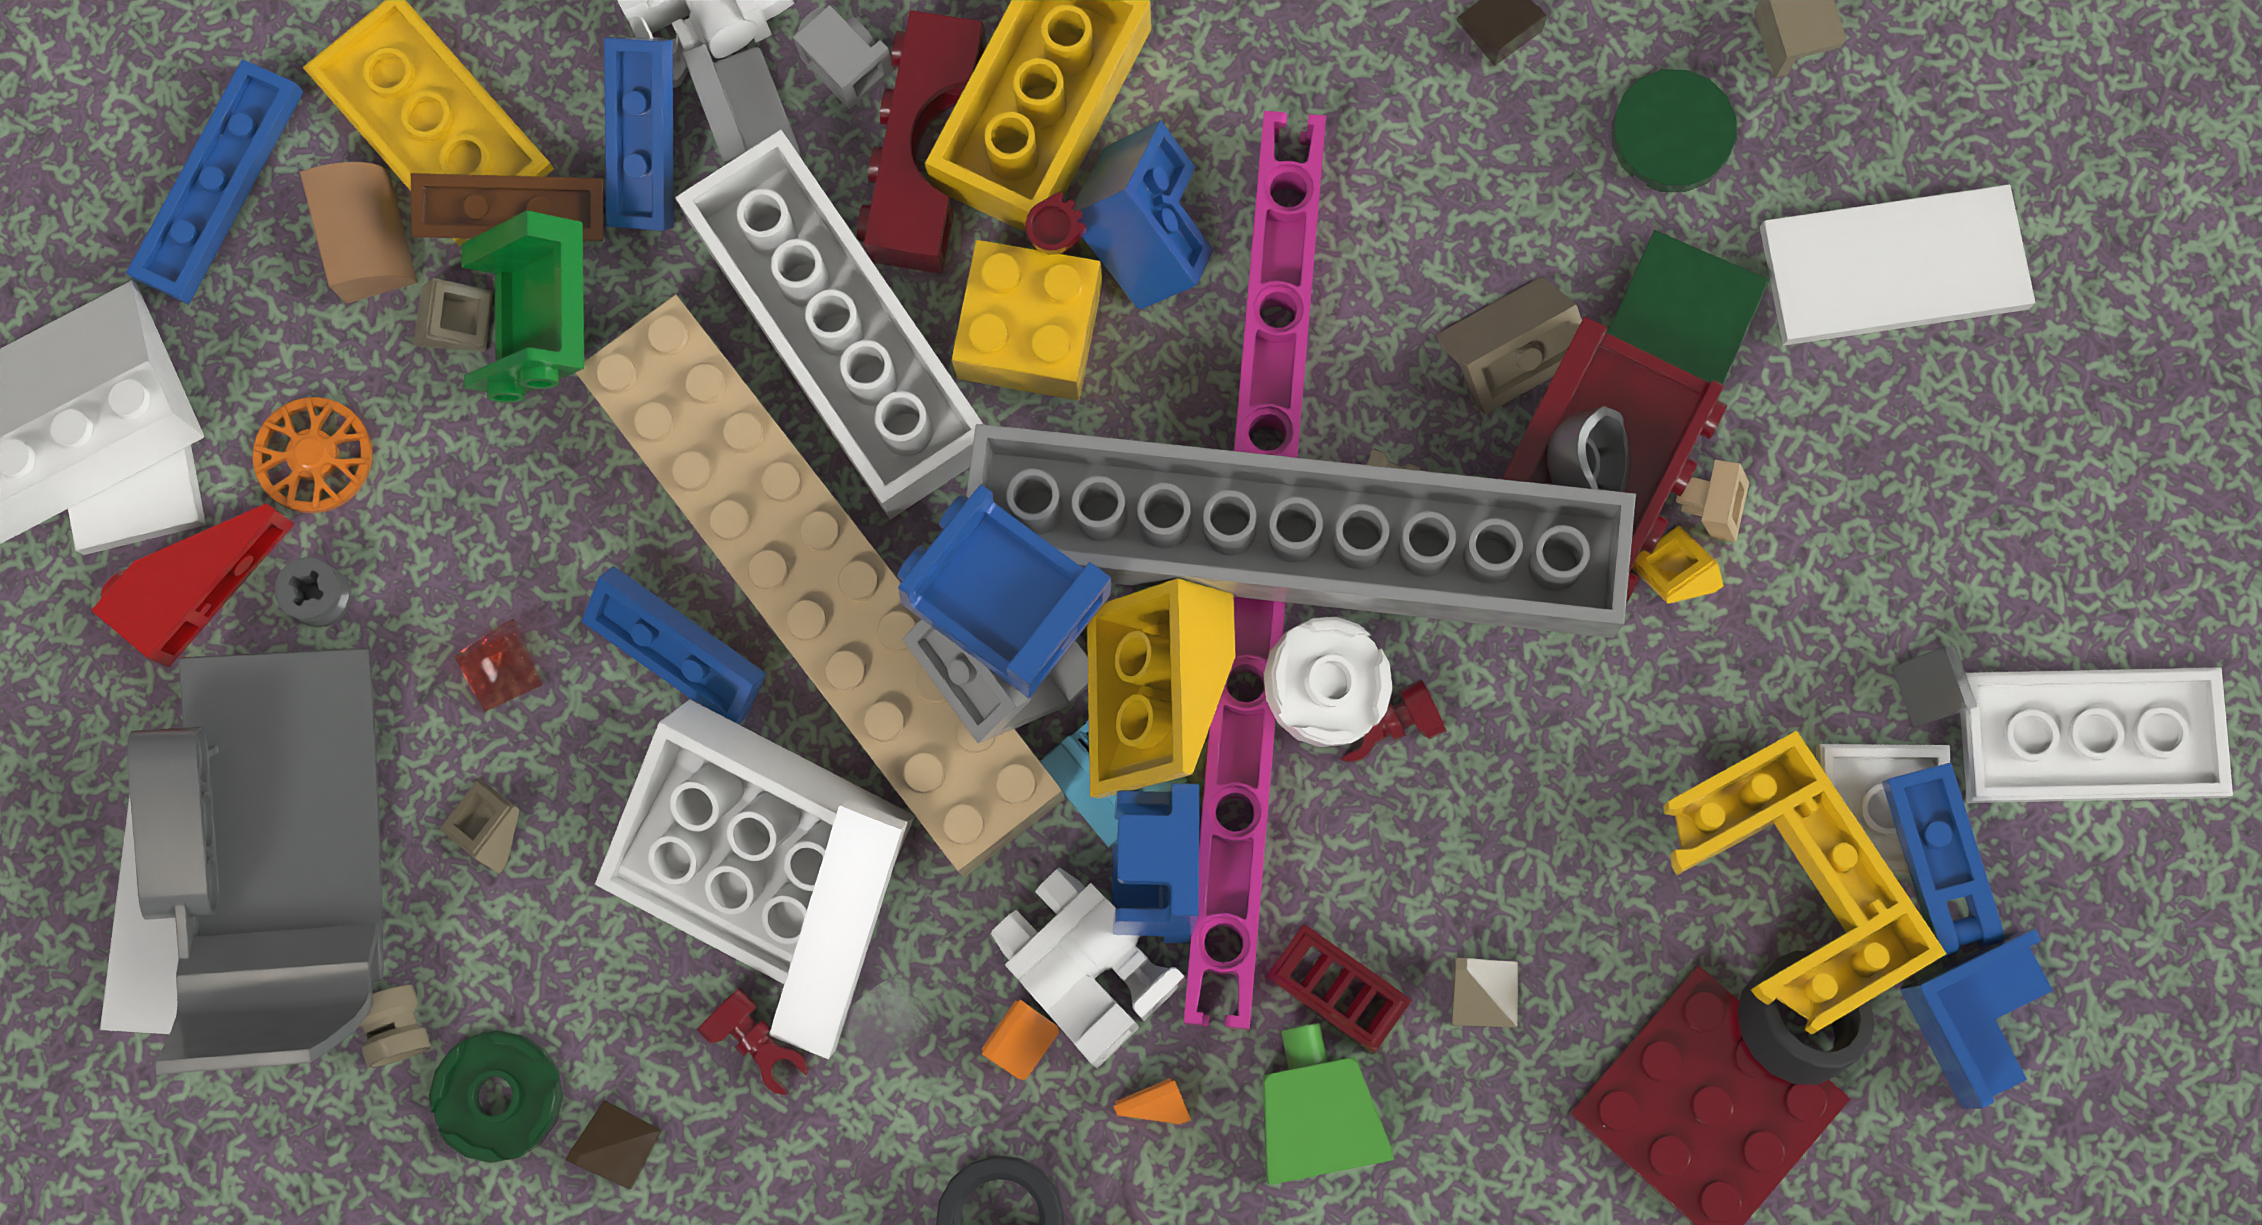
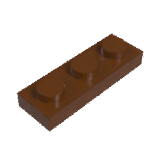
(475, 203)

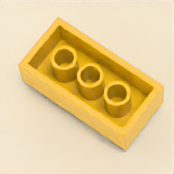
(1036, 103)

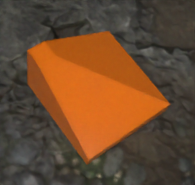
(1156, 1103)

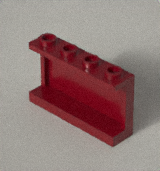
(1661, 415)

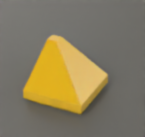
(1679, 568)

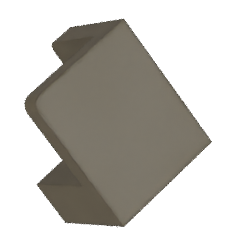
(1797, 30)

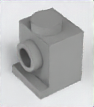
(842, 54)

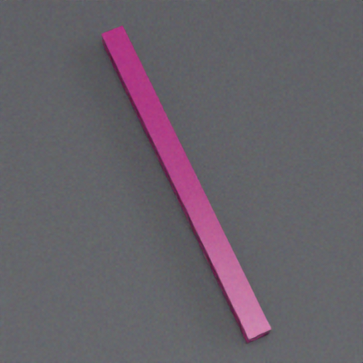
(1240, 731)

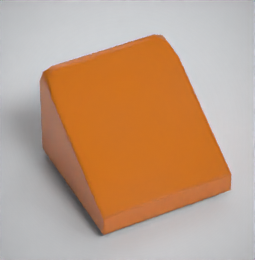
(1020, 1040)

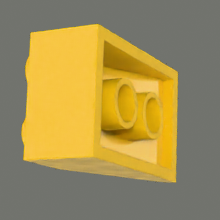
(1155, 682)

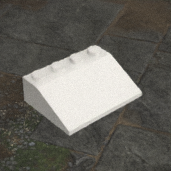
(86, 408)
(728, 836)

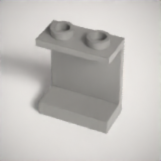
(985, 700)

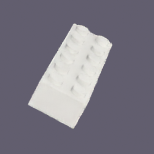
(834, 322)

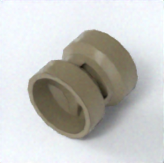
(392, 1010)

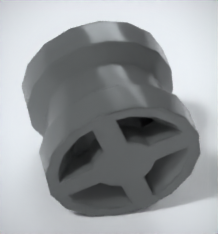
(325, 601)

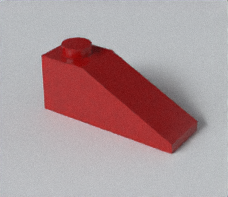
(177, 590)

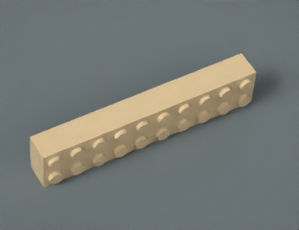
(812, 580)

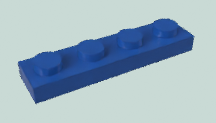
(215, 182)

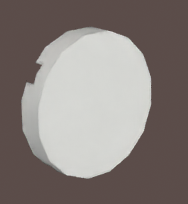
(1327, 682)

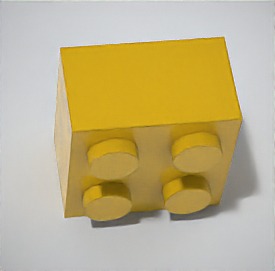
(1027, 320)

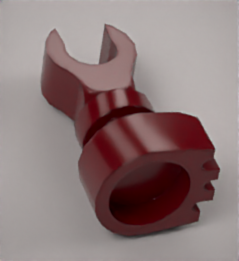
(1054, 225)
(1415, 710)
(734, 1019)

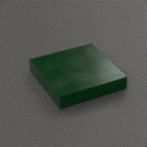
(1688, 307)

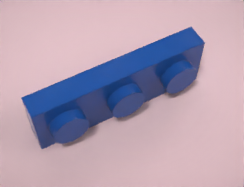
(639, 133)
(672, 646)

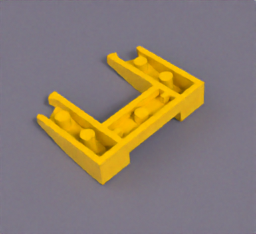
(1883, 928)

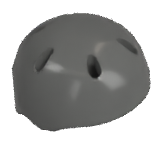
(1590, 451)

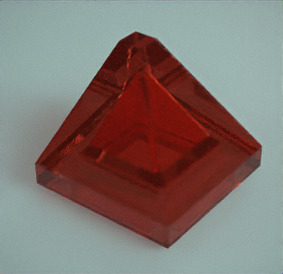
(499, 666)

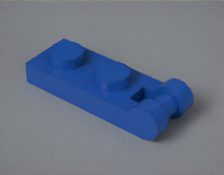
(1943, 856)

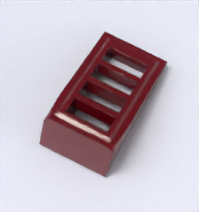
(1385, 1019)

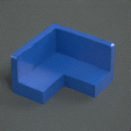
(1137, 216)
(1960, 1009)

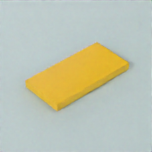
(420, 101)

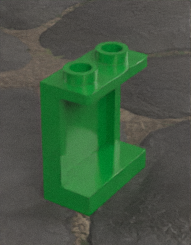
(536, 303)

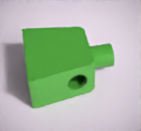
(1318, 1113)

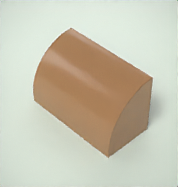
(358, 229)

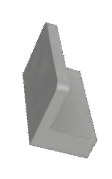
(738, 100)

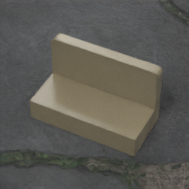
(1512, 342)

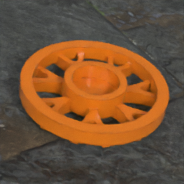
(312, 454)

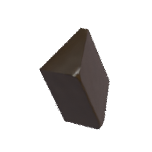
(1502, 26)

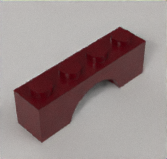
(907, 216)

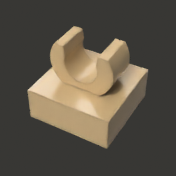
(1719, 500)

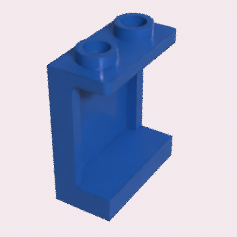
(1001, 591)

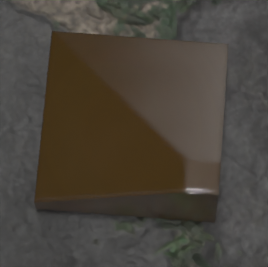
(615, 1145)

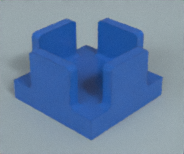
(1157, 863)

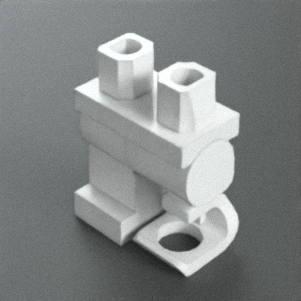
(719, 24)
(1068, 955)

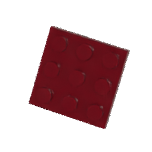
(1700, 1111)

